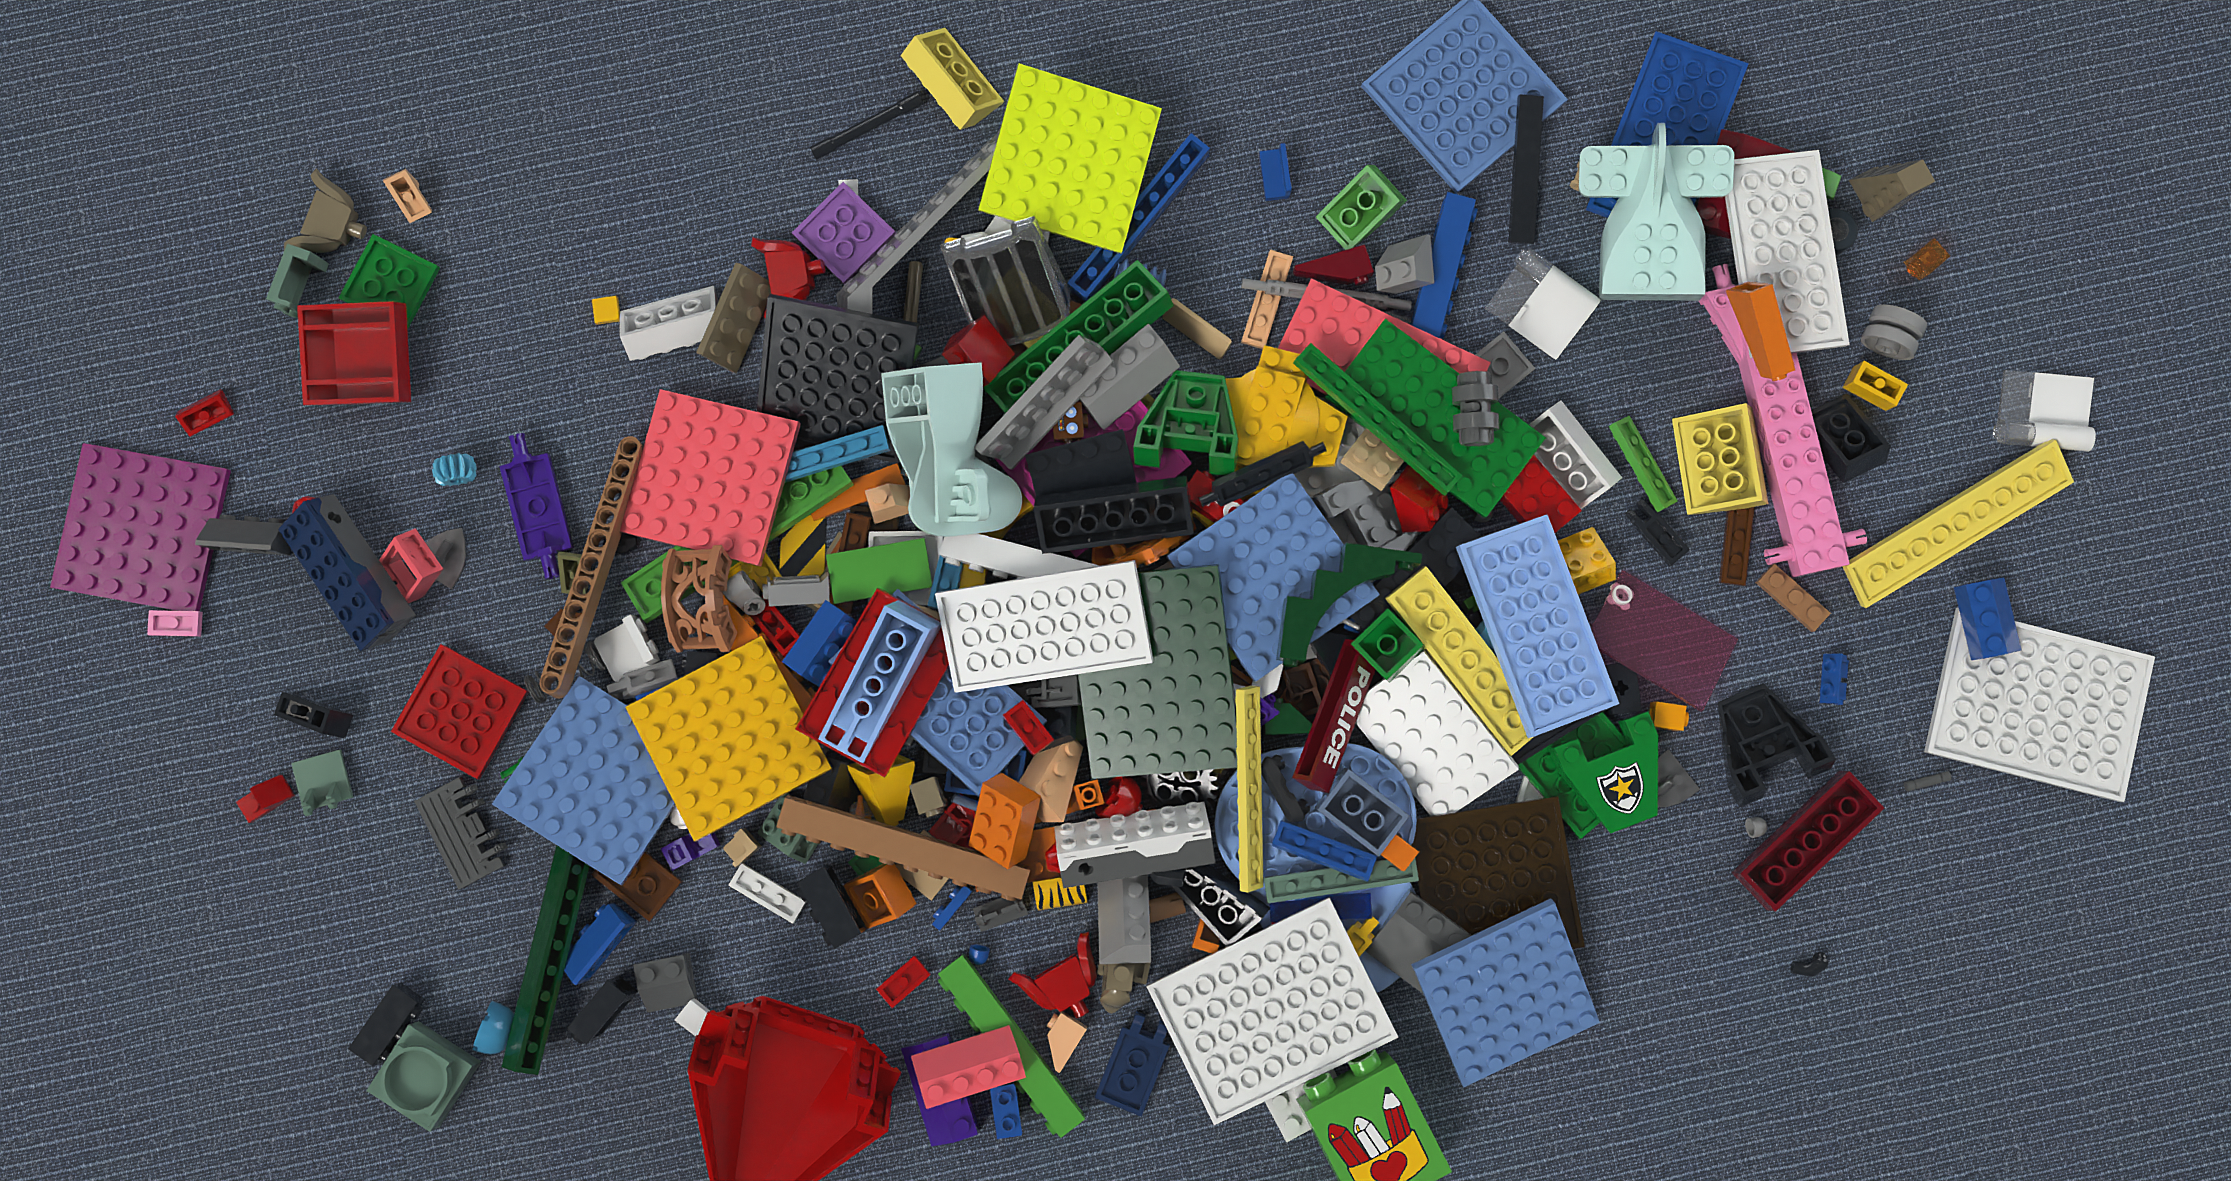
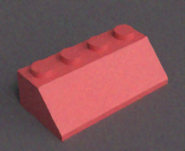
(968, 1066)

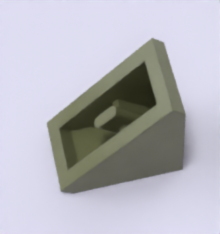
(568, 566)

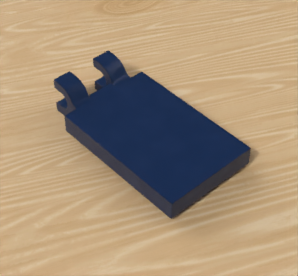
(1133, 1066)

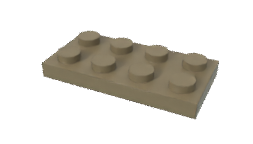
(735, 318)

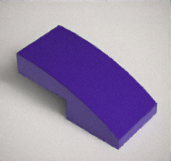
(686, 849)

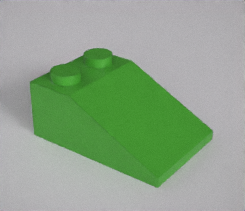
(1361, 207)

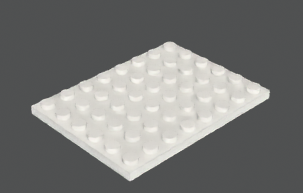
(2048, 713)
(1272, 1011)

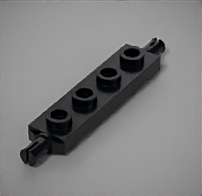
(1262, 473)

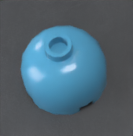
(494, 1029)

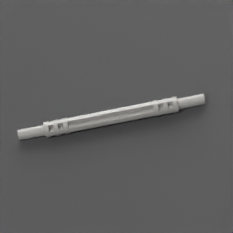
(1297, 290)

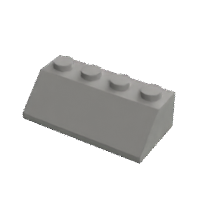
(1136, 371)
(1124, 921)

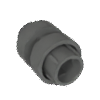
(1474, 396)

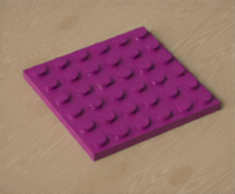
(137, 528)

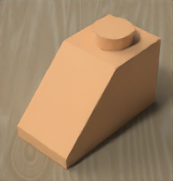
(888, 501)
(1063, 1037)

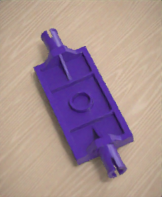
(536, 506)

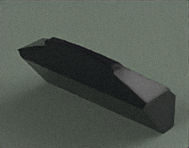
(626, 543)

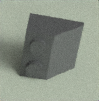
(665, 982)

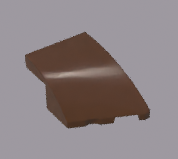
(1304, 686)

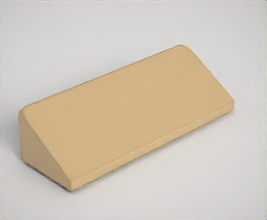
(1197, 329)

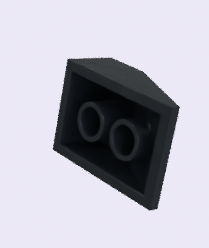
(1848, 438)

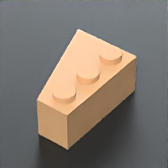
(1052, 777)

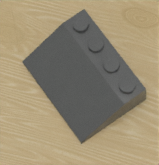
(1412, 934)

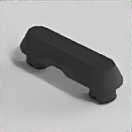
(1292, 809)

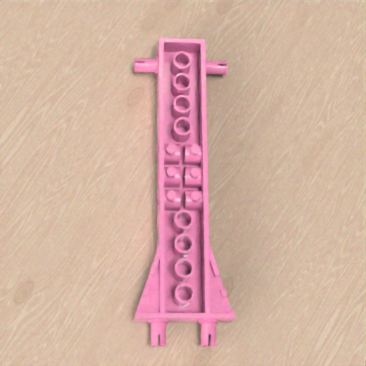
(1788, 452)

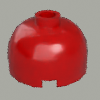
(1121, 798)

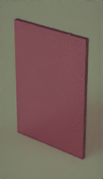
(1663, 641)

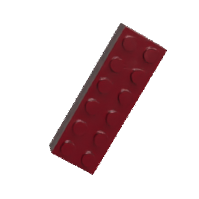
(1807, 840)

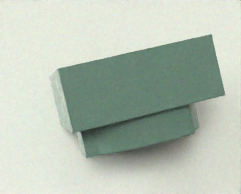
(423, 1076)

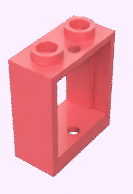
(418, 558)

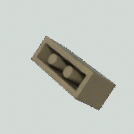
(929, 796)

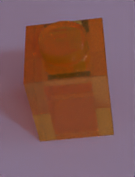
(1926, 259)

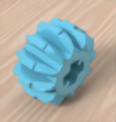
(454, 469)

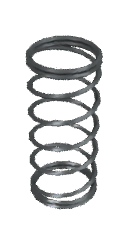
(591, 648)

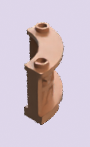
(674, 583)

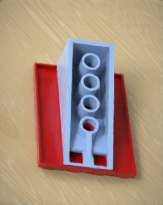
(878, 683)

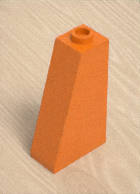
(1762, 328)

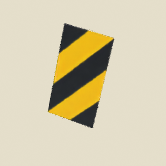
(803, 548)

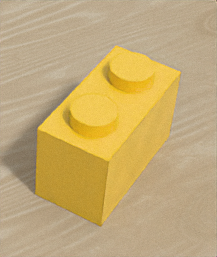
(1875, 385)

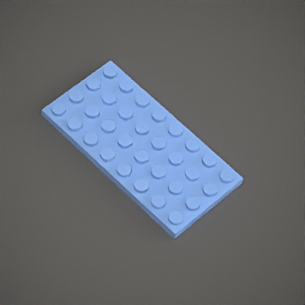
(1537, 626)

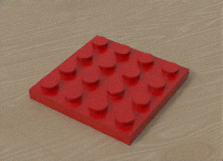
(460, 711)

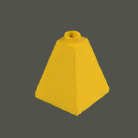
(886, 795)

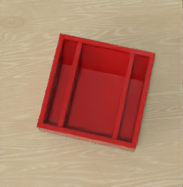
(354, 353)

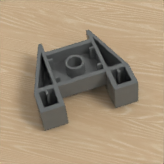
(1367, 512)

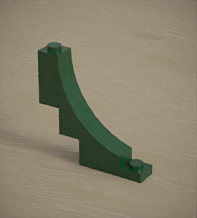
(1357, 566)

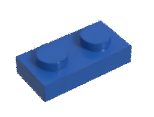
(943, 913)

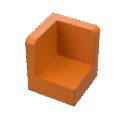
(1399, 853)
(1205, 938)

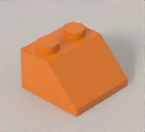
(880, 895)

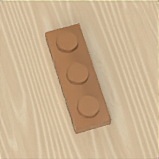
(1793, 597)

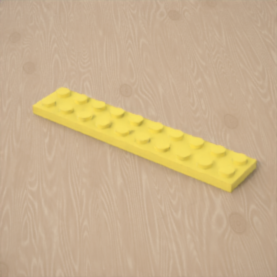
(1958, 523)

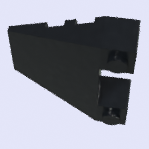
(1764, 733)

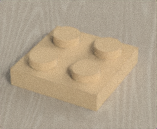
(1372, 460)

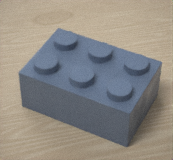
(1362, 811)

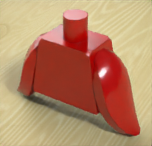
(788, 268)
(1063, 983)

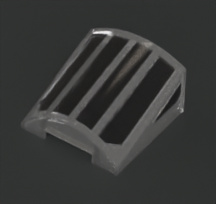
(1010, 281)

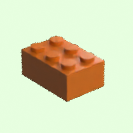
(1004, 820)

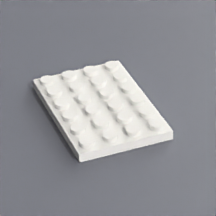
(1433, 737)

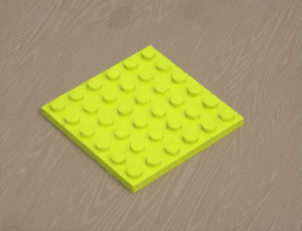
(1070, 158)

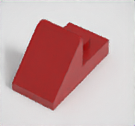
(265, 798)

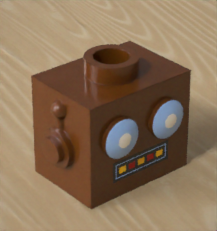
(1071, 425)

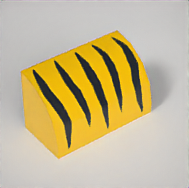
(1051, 894)

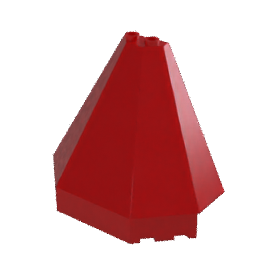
(785, 1092)

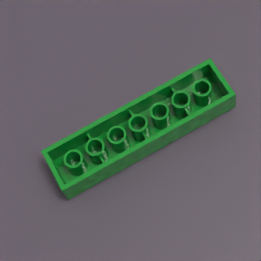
(1106, 319)

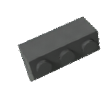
(244, 536)

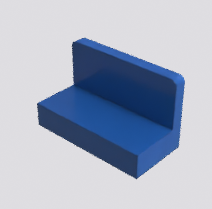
(1275, 173)

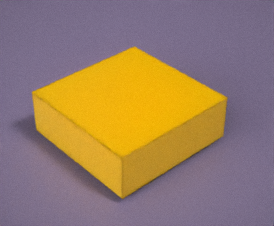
(606, 310)

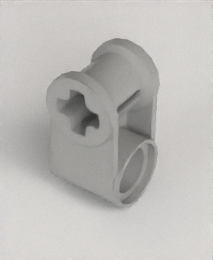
(744, 593)

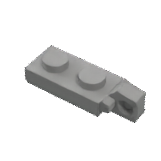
(643, 680)

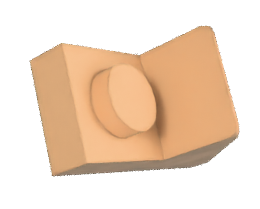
(407, 195)

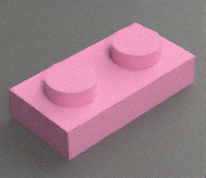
(175, 623)

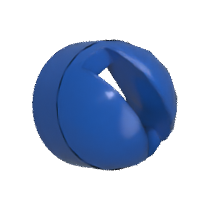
(978, 954)

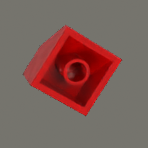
(1417, 502)

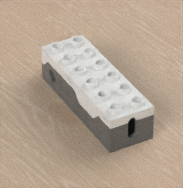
(1131, 845)

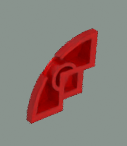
(955, 825)

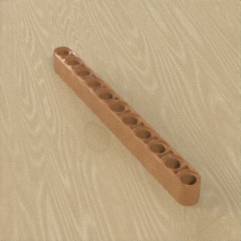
(596, 578)

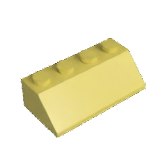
(951, 77)

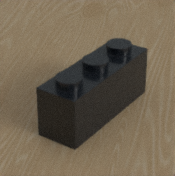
(387, 1024)

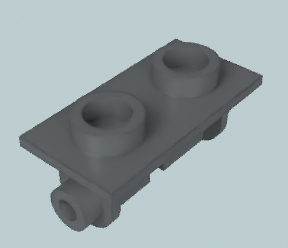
(998, 912)

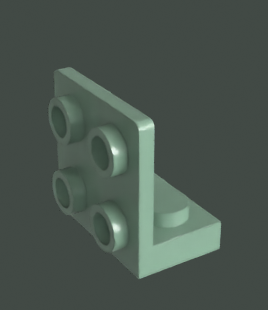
(793, 846)

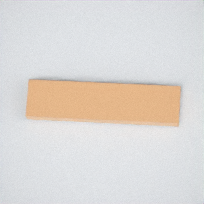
(1264, 304)

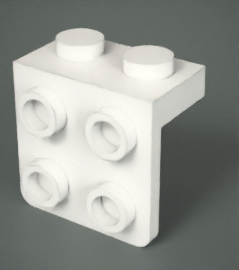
(626, 648)

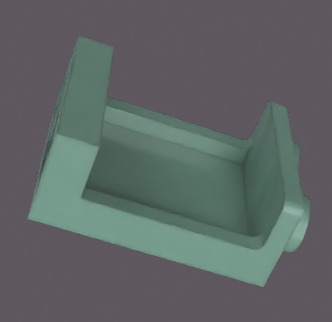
(292, 278)

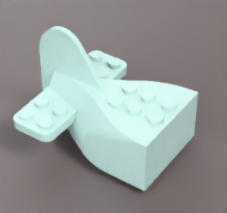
(1654, 232)
(934, 430)

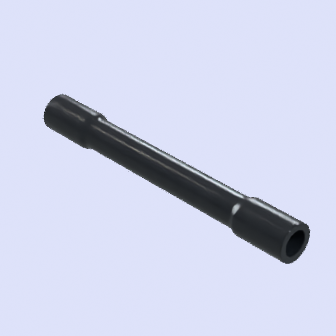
(832, 143)

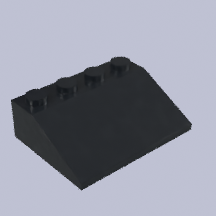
(1082, 465)

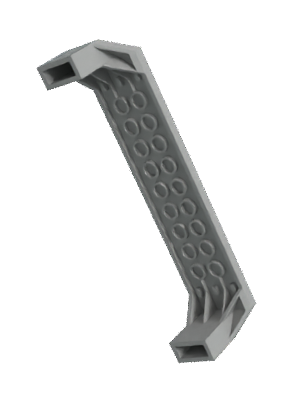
(858, 290)

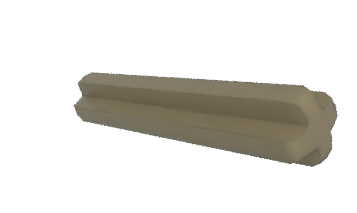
(913, 291)

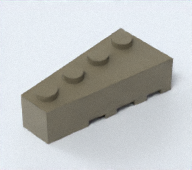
(1890, 187)

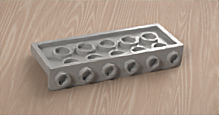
(1045, 402)

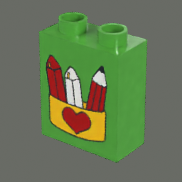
(1371, 1124)

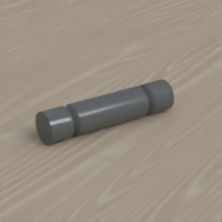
(1927, 781)

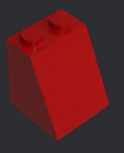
(979, 344)

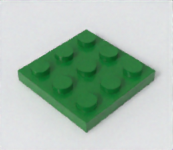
(388, 275)

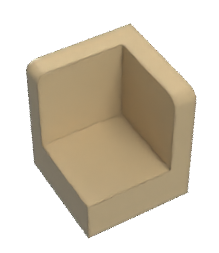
(741, 847)

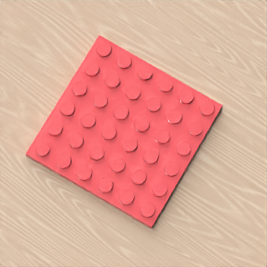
(710, 476)

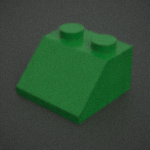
(1388, 645)

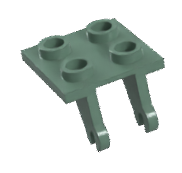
(322, 781)

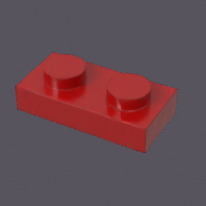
(1028, 728)
(903, 981)

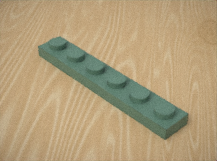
(1330, 881)

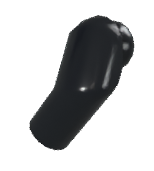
(1812, 968)

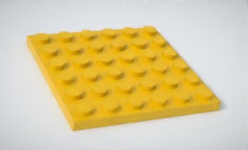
(727, 738)

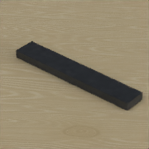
(1525, 169)

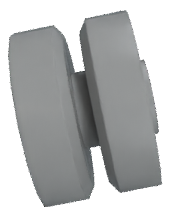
(1894, 332)

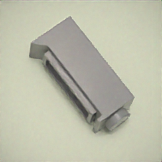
(796, 590)

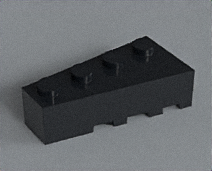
(1221, 903)

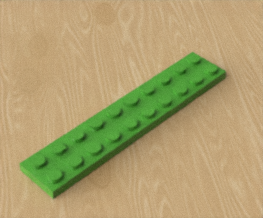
(796, 502)

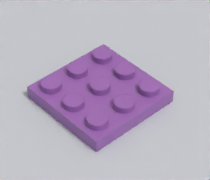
(843, 233)

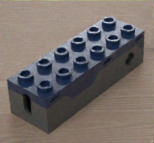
(346, 571)

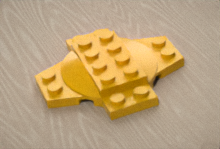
(1279, 409)

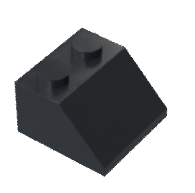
(834, 787)

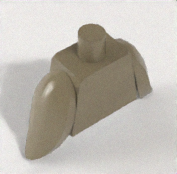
(329, 219)
(1116, 986)

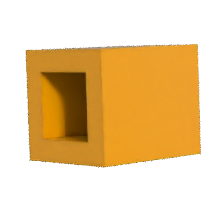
(1668, 716)

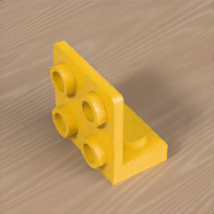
(1587, 560)

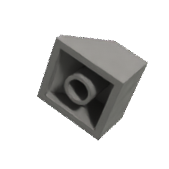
(1405, 266)

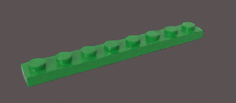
(1377, 419)

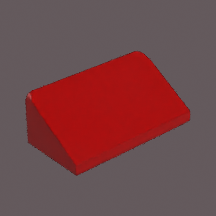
(204, 413)

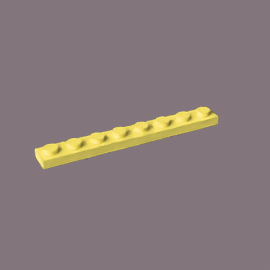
(1249, 788)

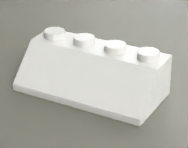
(667, 323)
(1573, 456)

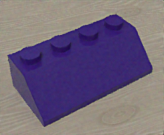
(947, 1121)

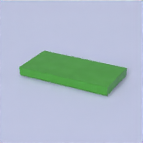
(889, 567)

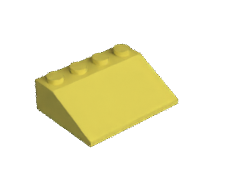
(1720, 460)

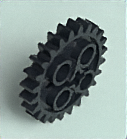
(1179, 784)

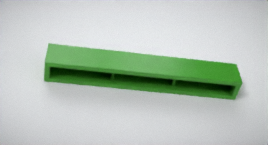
(988, 1014)

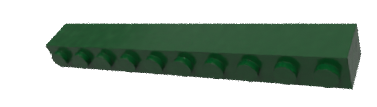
(546, 963)

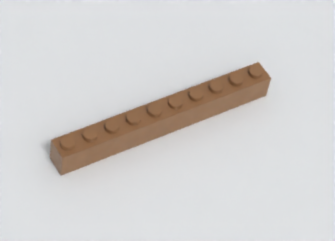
(901, 846)

